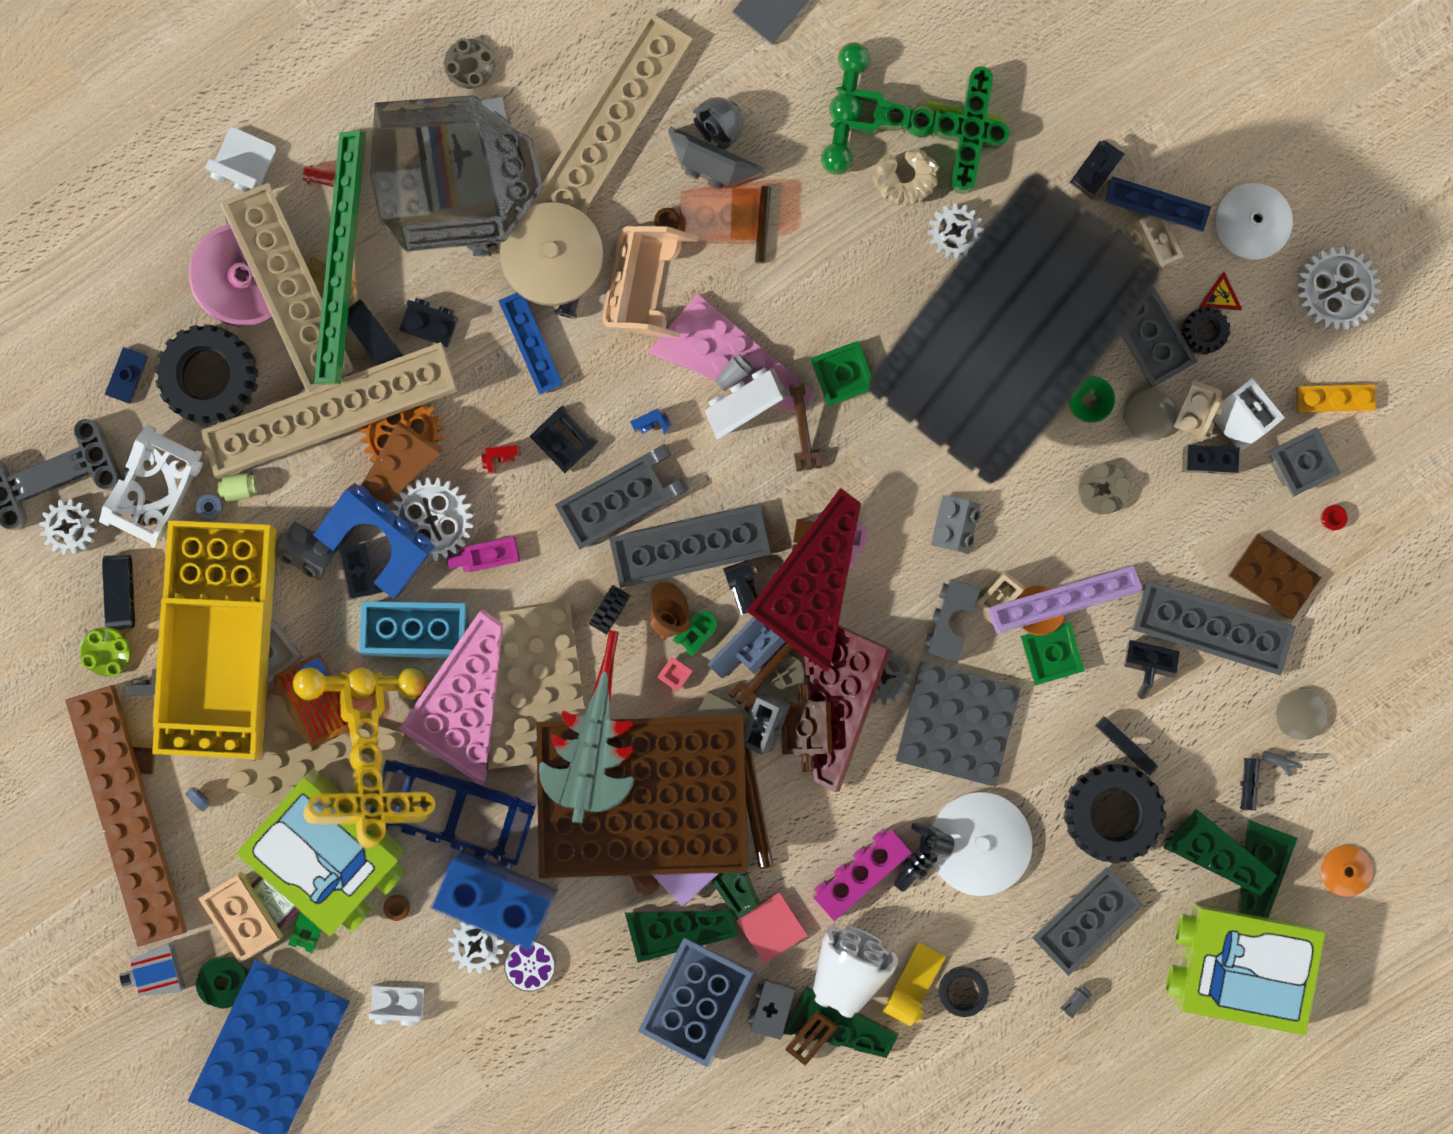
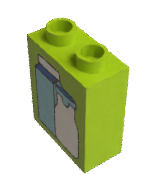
(322, 864)
(1246, 968)

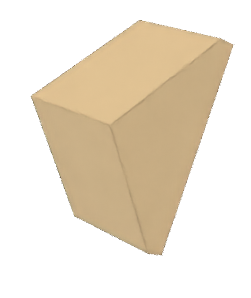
(1002, 590)

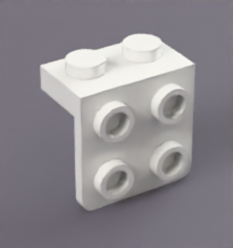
(242, 160)

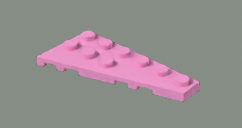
(709, 343)

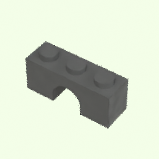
(955, 597)

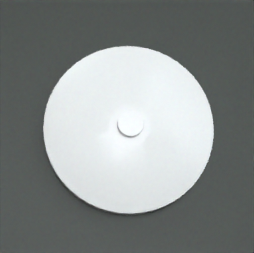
(989, 843)

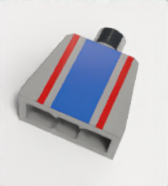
(155, 972)

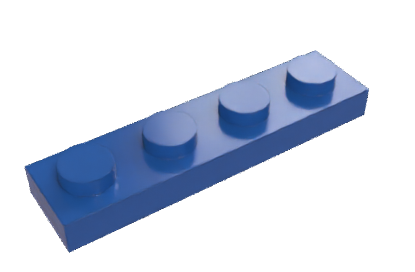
(530, 343)

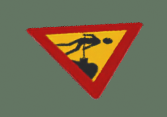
(1222, 295)

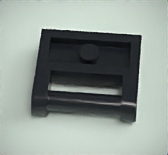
(557, 446)

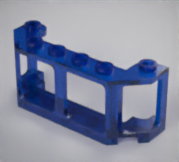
(462, 789)

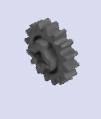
(899, 676)

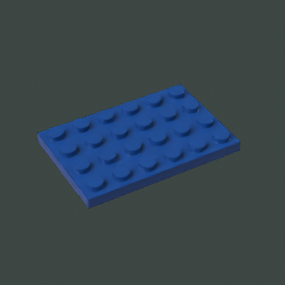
(268, 1050)

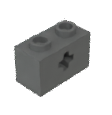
(765, 723)
(772, 1024)

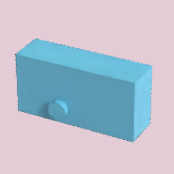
(411, 629)

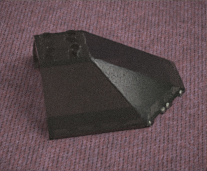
(450, 172)

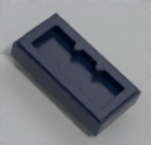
(126, 375)

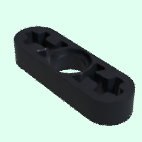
(1129, 748)

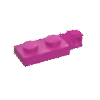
(486, 555)

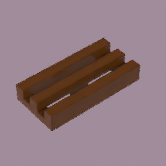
(825, 1020)

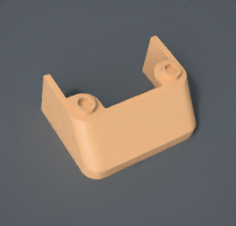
(638, 277)

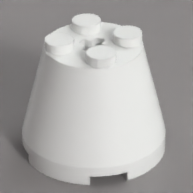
(851, 969)

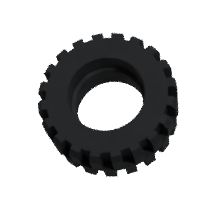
(173, 366)
(1149, 820)

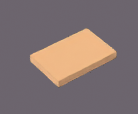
(240, 917)

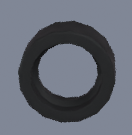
(982, 987)

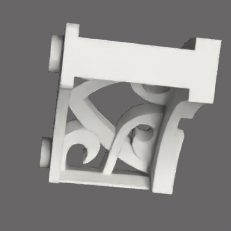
(120, 503)

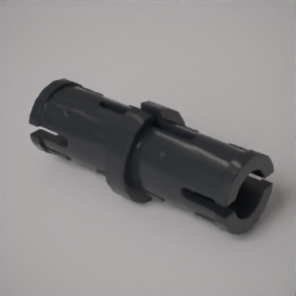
(1250, 784)

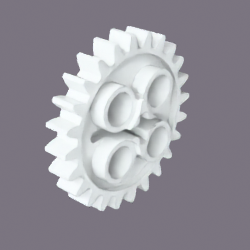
(1328, 268)
(454, 510)

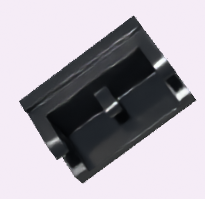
(1096, 168)
(356, 571)

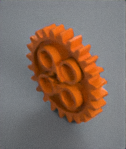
(408, 418)

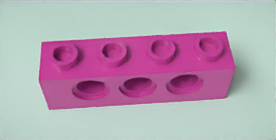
(836, 905)

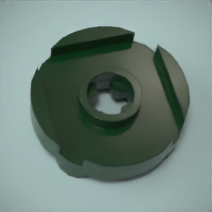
(208, 976)

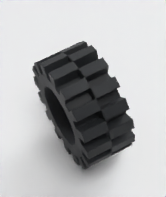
(1218, 320)
(609, 609)

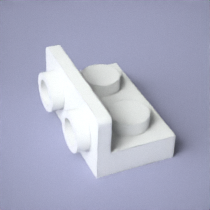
(397, 1004)

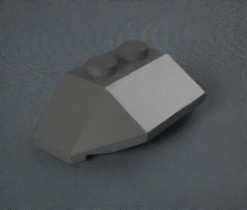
(711, 162)

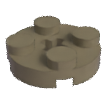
(1118, 487)

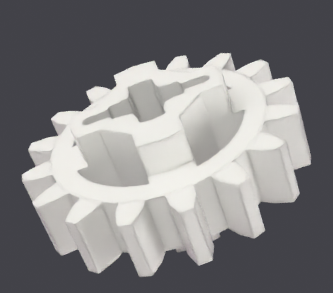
(950, 221)
(65, 517)
(485, 953)

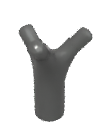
(1282, 761)

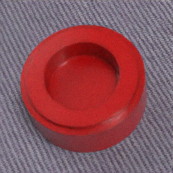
(1334, 517)

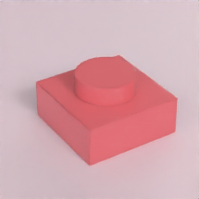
(674, 674)

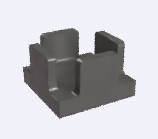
(1303, 462)

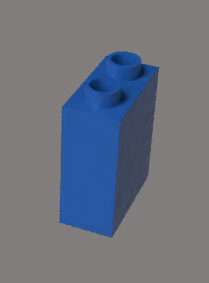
(494, 899)

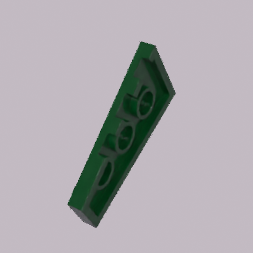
(1213, 849)
(1274, 851)
(852, 1032)

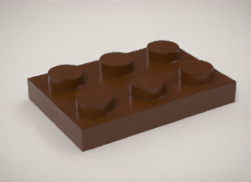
(1274, 576)

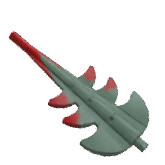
(584, 783)

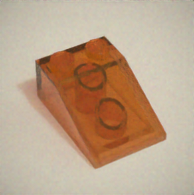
(720, 215)

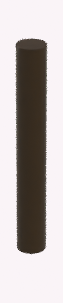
(762, 224)

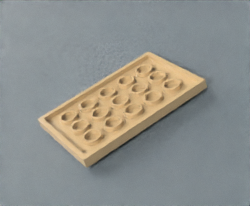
(534, 680)
(290, 758)

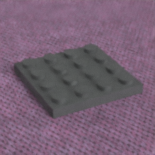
(958, 724)

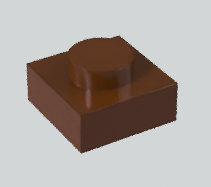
(145, 759)

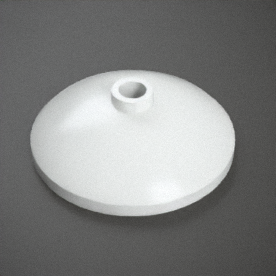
(1241, 233)

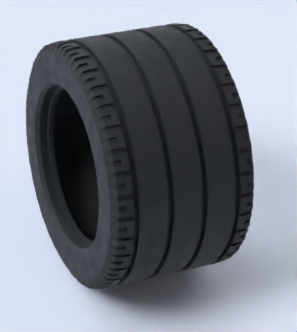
(1014, 328)

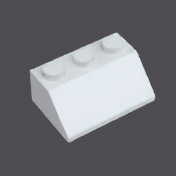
(745, 401)

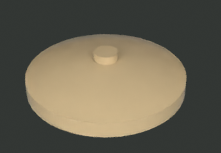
(552, 254)

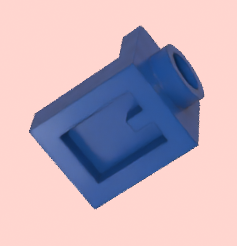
(646, 422)

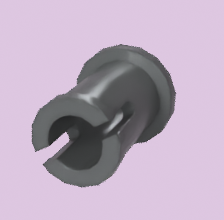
(1076, 1001)

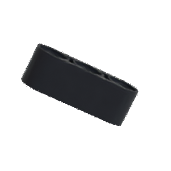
(371, 334)
(118, 591)

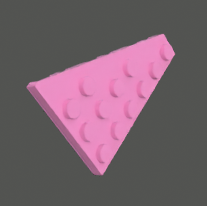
(458, 704)

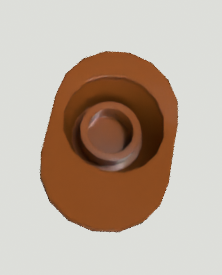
(669, 610)

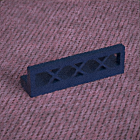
(1157, 204)

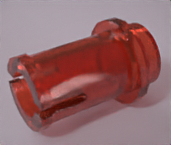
(318, 176)

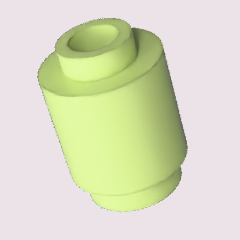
(237, 487)

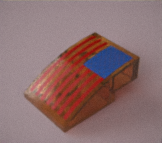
(316, 718)

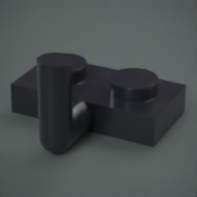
(1151, 660)

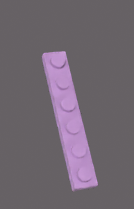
(1065, 599)

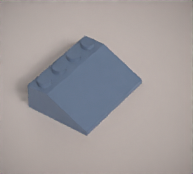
(697, 1002)

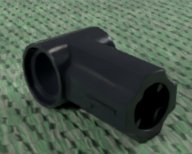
(741, 583)

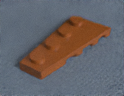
(399, 463)

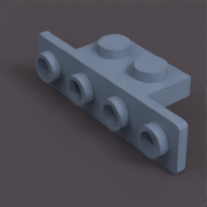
(751, 646)

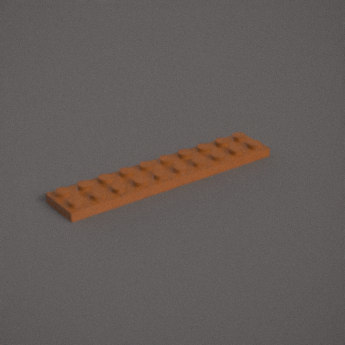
(126, 815)

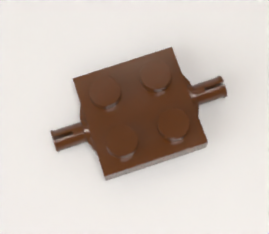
(807, 728)

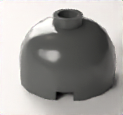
(719, 120)

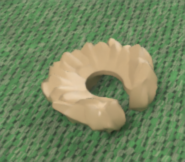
(911, 192)

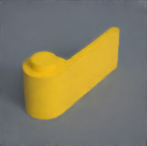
(913, 984)

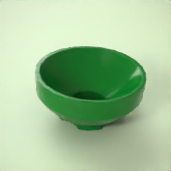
(1105, 400)

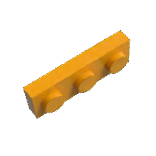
(1335, 398)

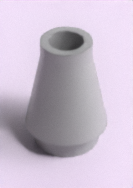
(734, 371)

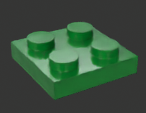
(842, 373)
(1052, 654)

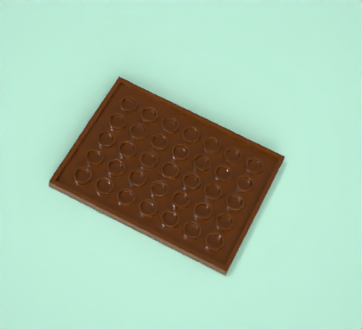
(678, 816)

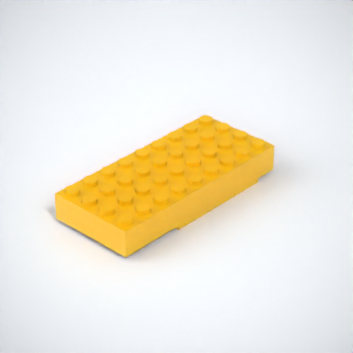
(214, 640)

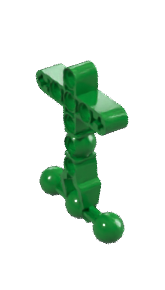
(846, 109)

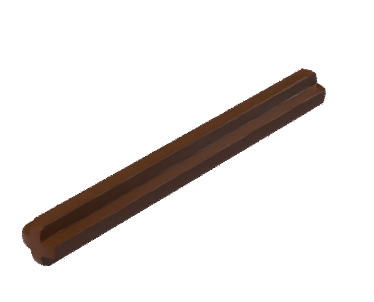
(756, 814)

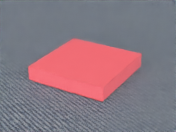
(771, 927)

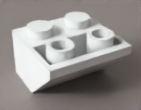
(1247, 415)

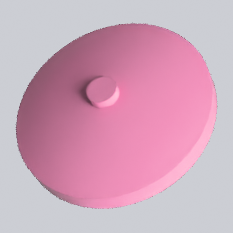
(225, 282)

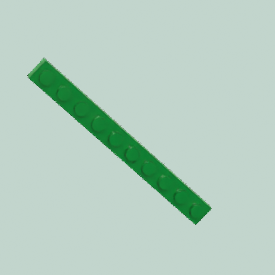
(340, 258)

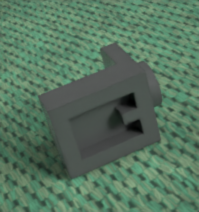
(142, 687)

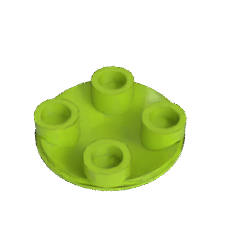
(105, 651)

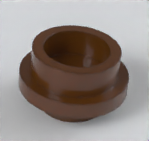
(667, 218)

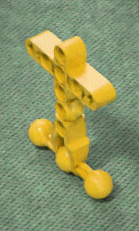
(360, 685)

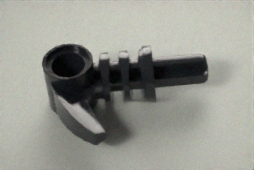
(932, 843)

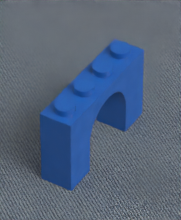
(408, 546)

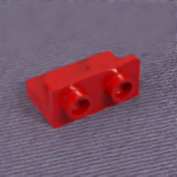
(503, 453)

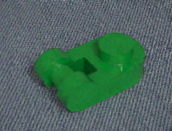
(703, 625)
(296, 939)

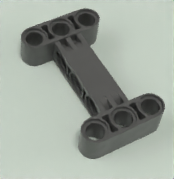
(57, 472)

